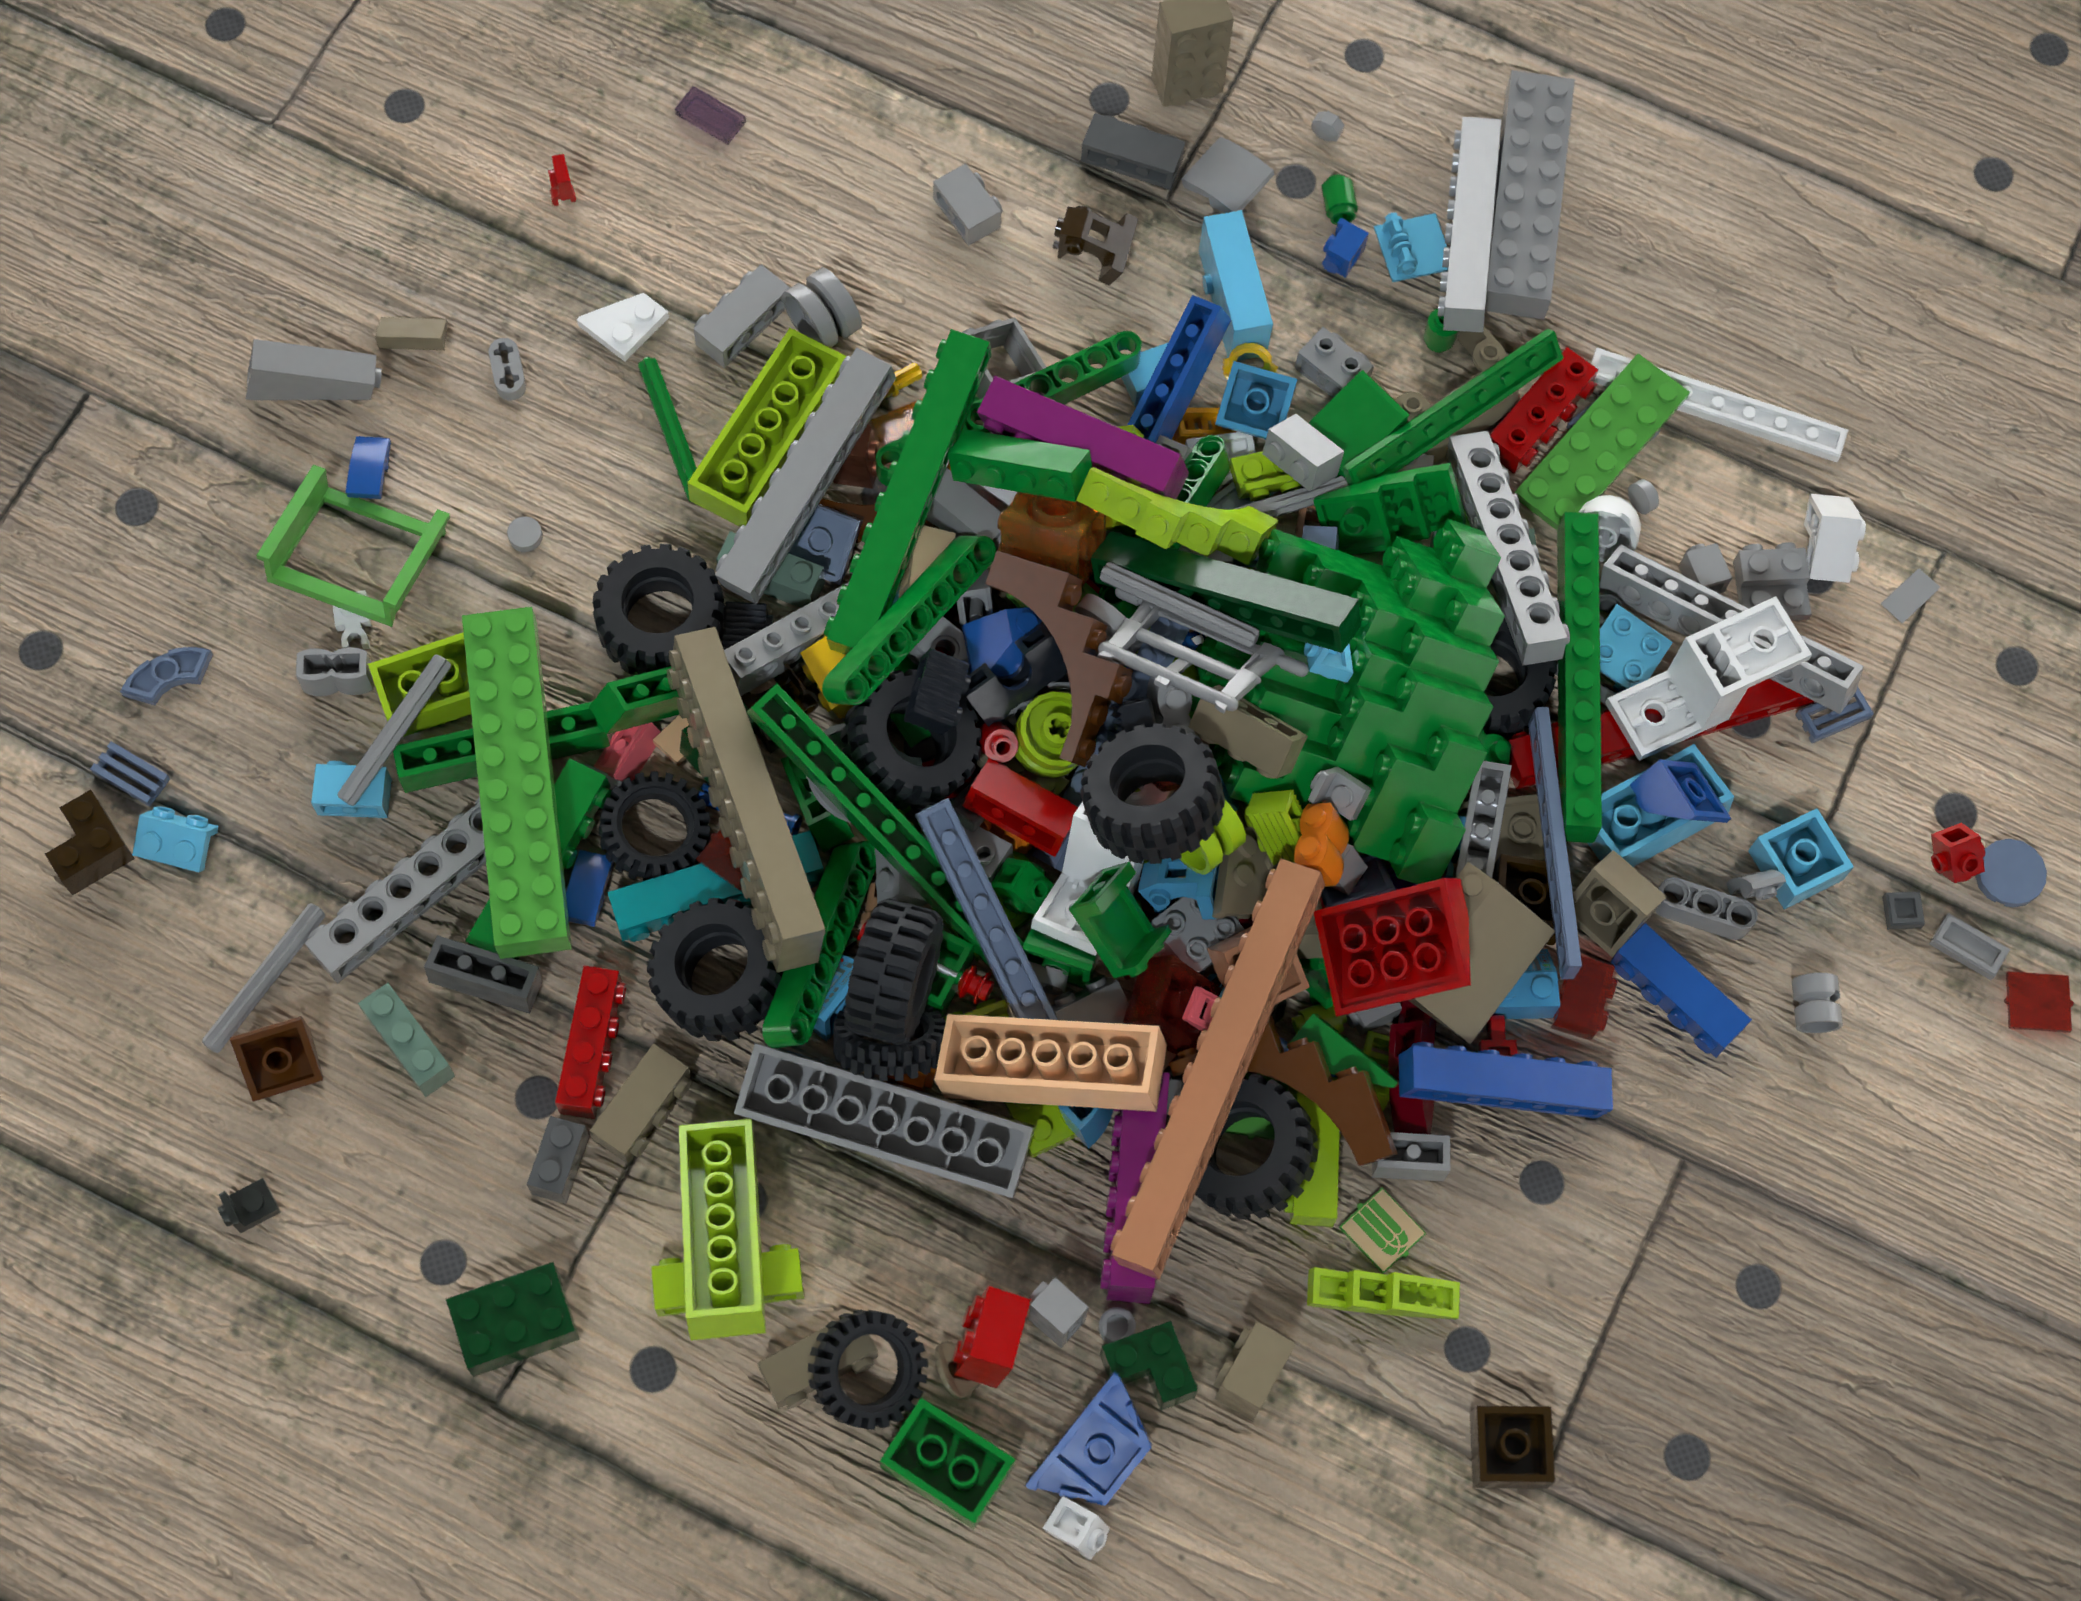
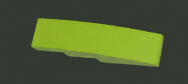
(1383, 1293)

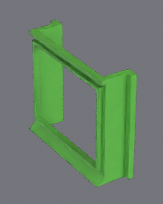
(299, 516)

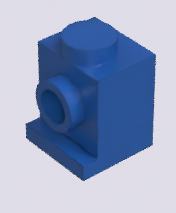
(1344, 248)

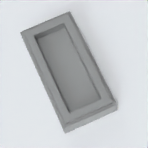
(1969, 946)

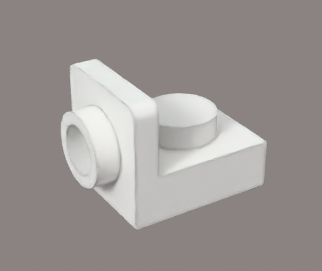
(1077, 1527)

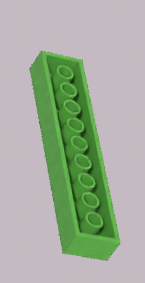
(516, 783)

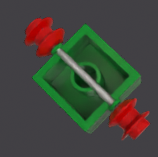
(954, 974)

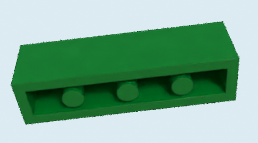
(1019, 465)

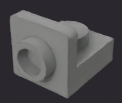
(1340, 789)

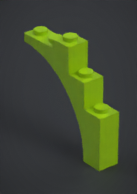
(1172, 521)

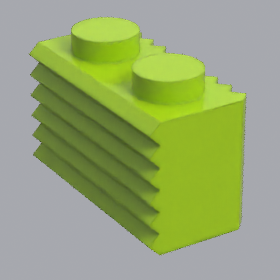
(1276, 823)

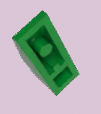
(825, 827)
(1341, 1052)

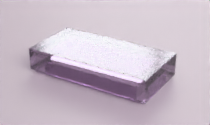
(710, 115)

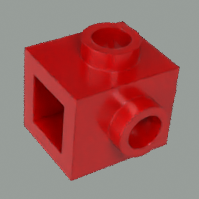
(1957, 853)

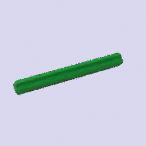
(668, 420)

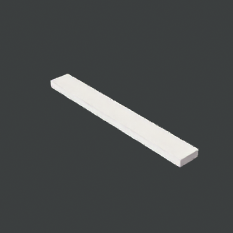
(1741, 412)

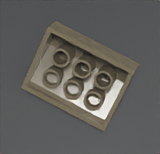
(1502, 947)

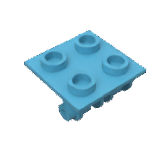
(1411, 246)
(1629, 649)

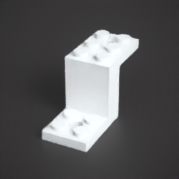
(1708, 678)
(1081, 866)

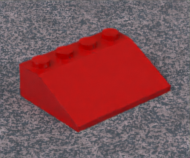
(1396, 945)

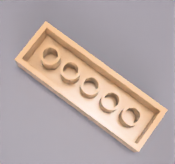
(1051, 1062)

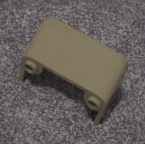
(1485, 353)

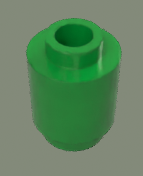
(1339, 198)
(1434, 335)

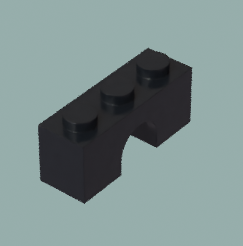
(998, 695)

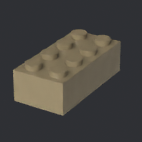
(1191, 49)

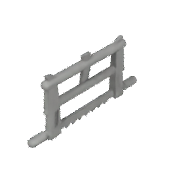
(1240, 682)

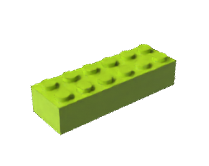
(764, 427)
(721, 1230)

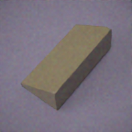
(411, 333)

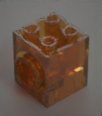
(1052, 533)

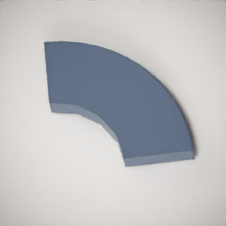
(165, 672)

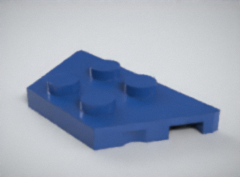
(1096, 1449)

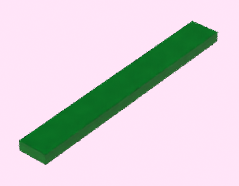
(1456, 409)

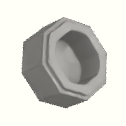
(1327, 126)

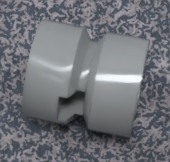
(1817, 1003)

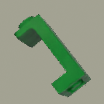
(1117, 923)

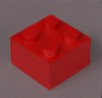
(991, 1336)

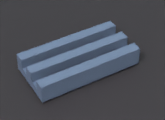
(1817, 735)
(107, 759)

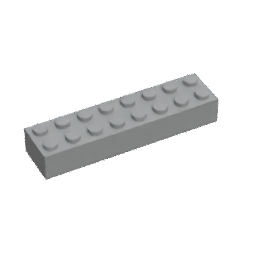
(1529, 193)
(885, 1119)

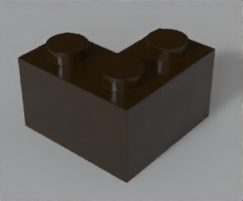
(94, 849)

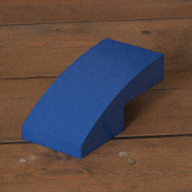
(367, 467)
(587, 887)

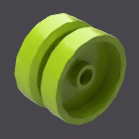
(1037, 747)
(1225, 840)

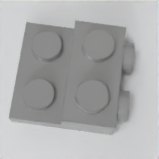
(1774, 573)

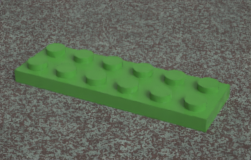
(1602, 441)

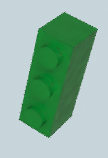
(635, 701)

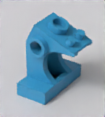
(1160, 886)

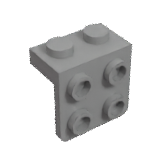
(1192, 934)

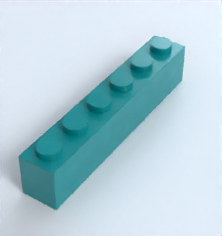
(653, 902)

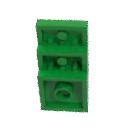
(1390, 506)

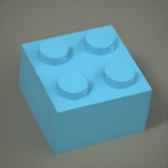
(1805, 855)

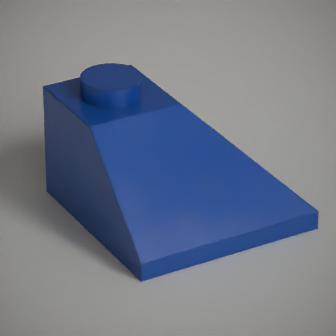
(993, 639)
(1678, 792)

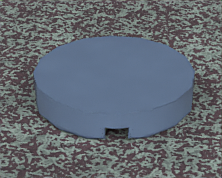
(2012, 873)

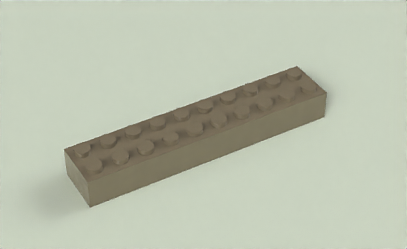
(745, 800)

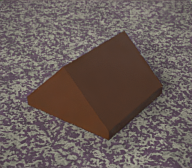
(277, 1058)

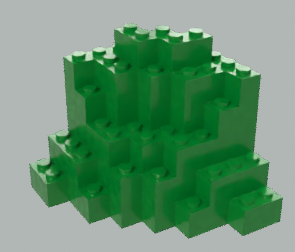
(1414, 694)

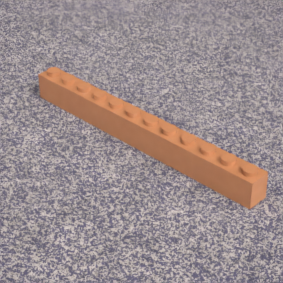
(1218, 1069)

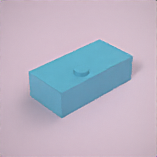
(1235, 281)
(1641, 834)

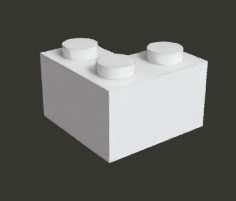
(1834, 537)

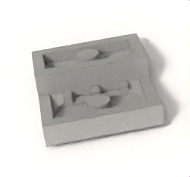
(1227, 176)

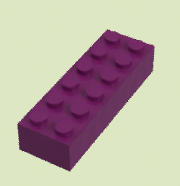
(1028, 415)
(1135, 1136)

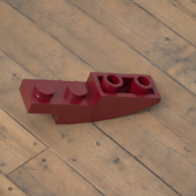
(1413, 1026)

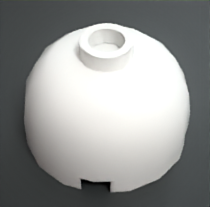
(1617, 524)

